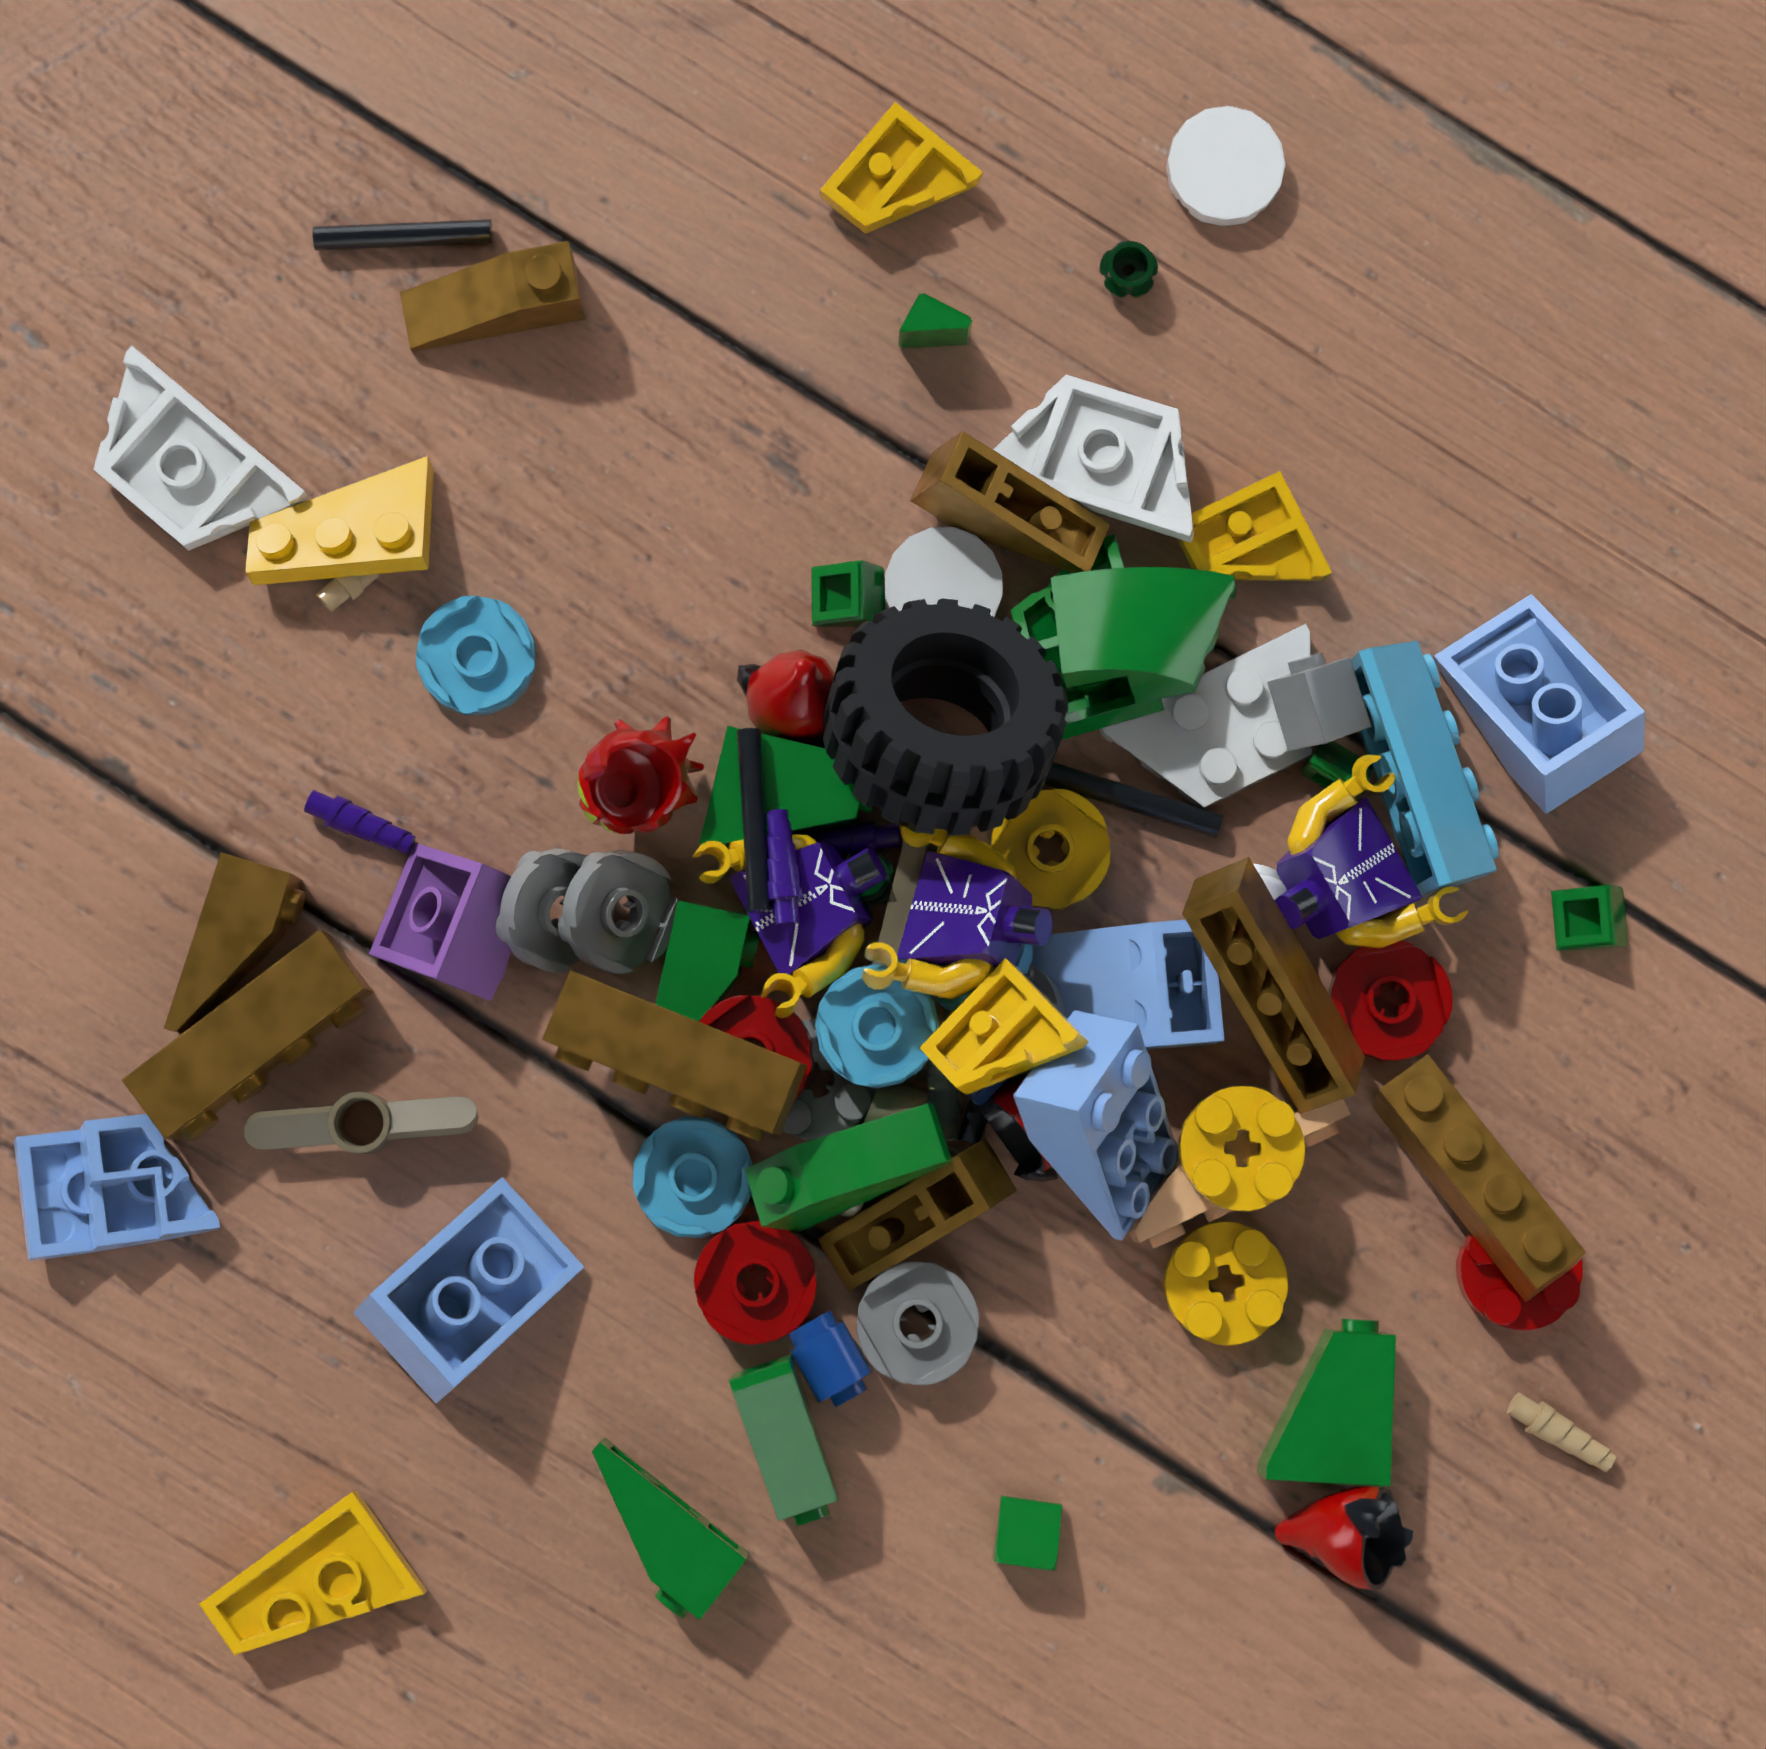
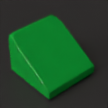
(934, 324)
(846, 593)
(1329, 763)
(1589, 918)
(1027, 1533)

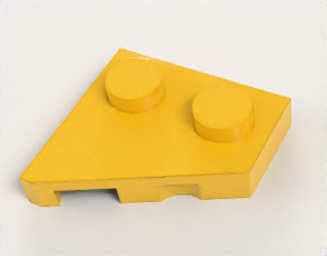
(897, 173)
(1256, 536)
(1000, 1032)

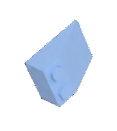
(1543, 703)
(468, 1290)

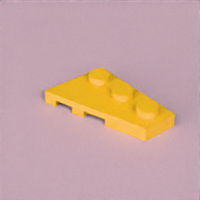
(348, 532)
(316, 1577)

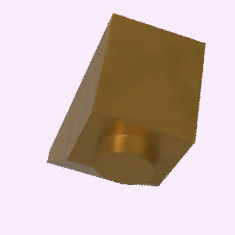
(495, 298)
(1007, 505)
(237, 928)
(917, 1215)

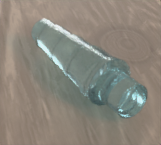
(945, 1100)

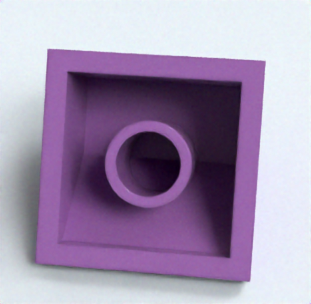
(446, 922)

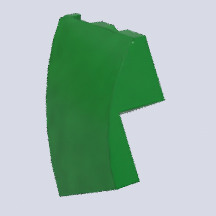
(1139, 626)
(1090, 704)

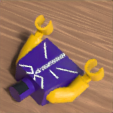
(1347, 872)
(830, 914)
(960, 921)

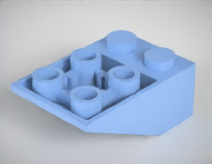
(1140, 976)
(1102, 1121)

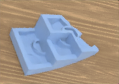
(104, 1189)

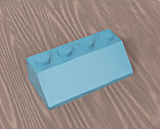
(1431, 793)

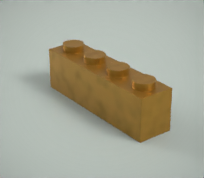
(1274, 985)
(248, 1037)
(674, 1054)
(1477, 1178)

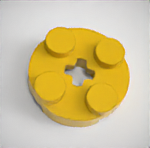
(1084, 844)
(1268, 1124)
(1256, 1302)

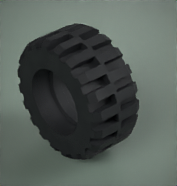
(931, 774)

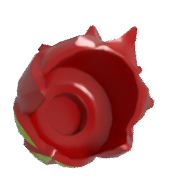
(637, 778)

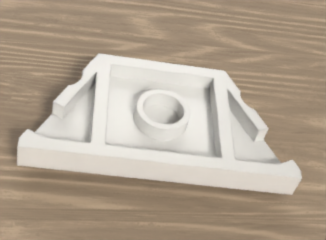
(1107, 454)
(184, 461)
(1222, 732)

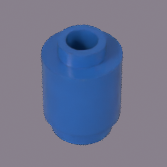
(829, 1359)

